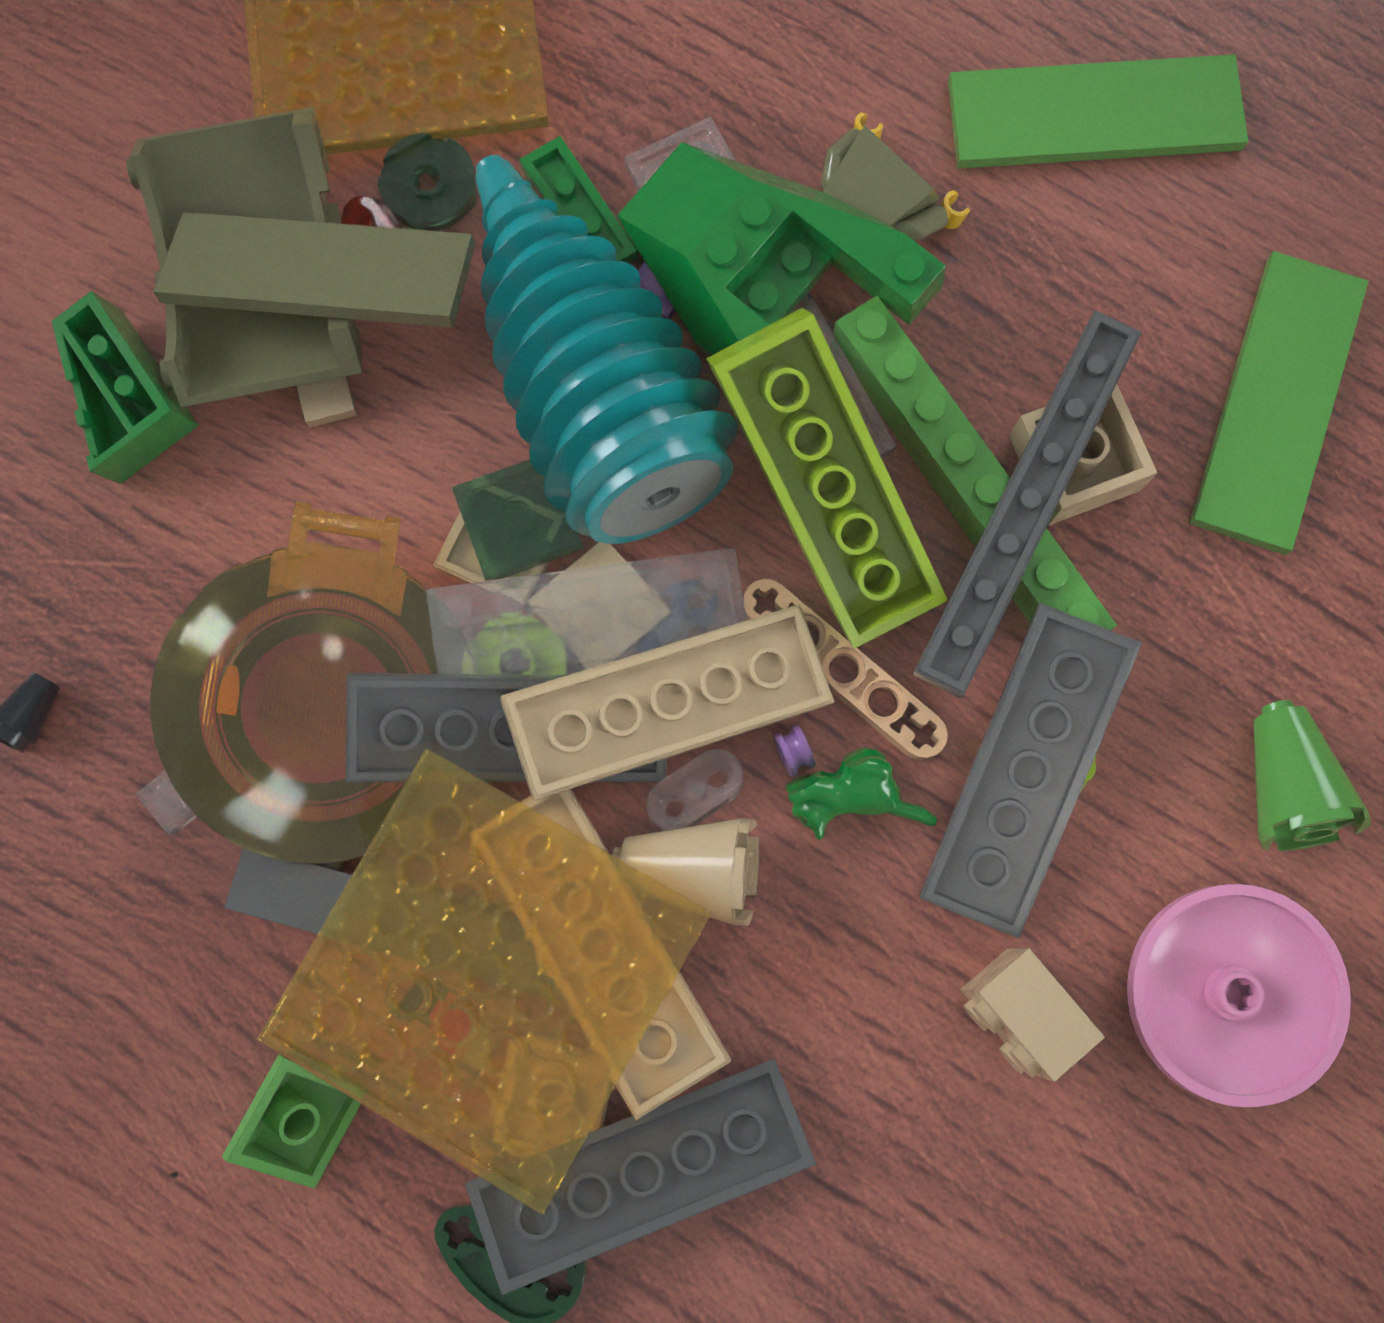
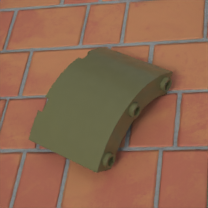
(246, 169)

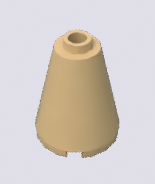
(703, 862)

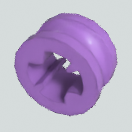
(794, 750)

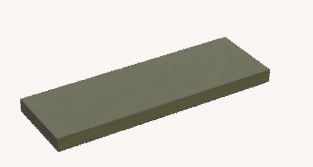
(316, 269)

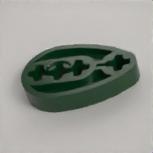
(474, 1270)

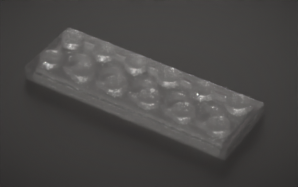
(582, 615)

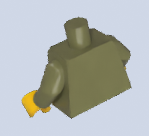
(879, 183)

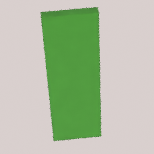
(1097, 111)
(1279, 403)

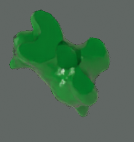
(859, 787)

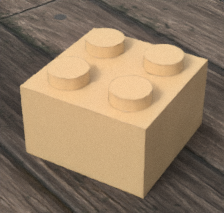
(1110, 466)
(1031, 1014)

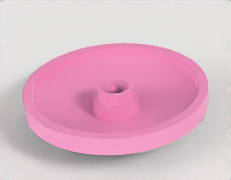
(1239, 995)

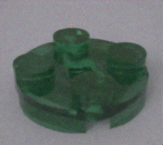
(434, 208)

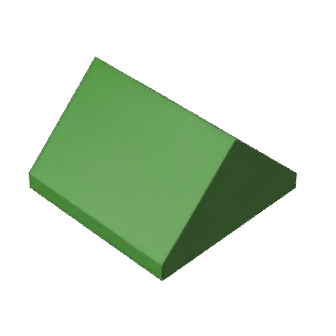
(292, 1125)

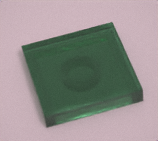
(513, 521)

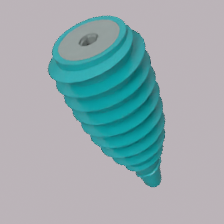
(595, 371)

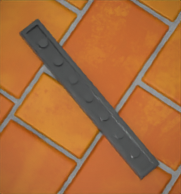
(1026, 505)

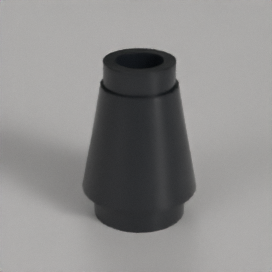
(26, 711)

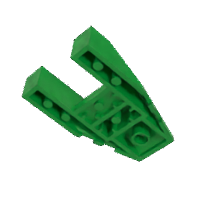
(750, 245)

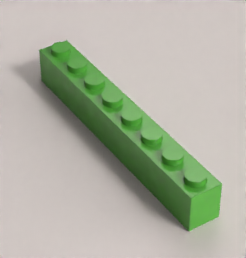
(952, 453)

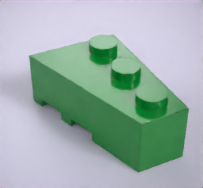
(117, 389)

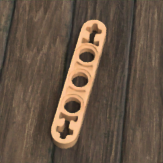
(869, 677)

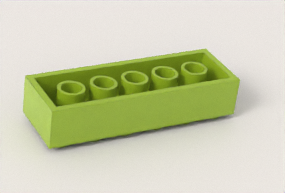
(827, 476)

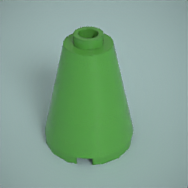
(1300, 782)

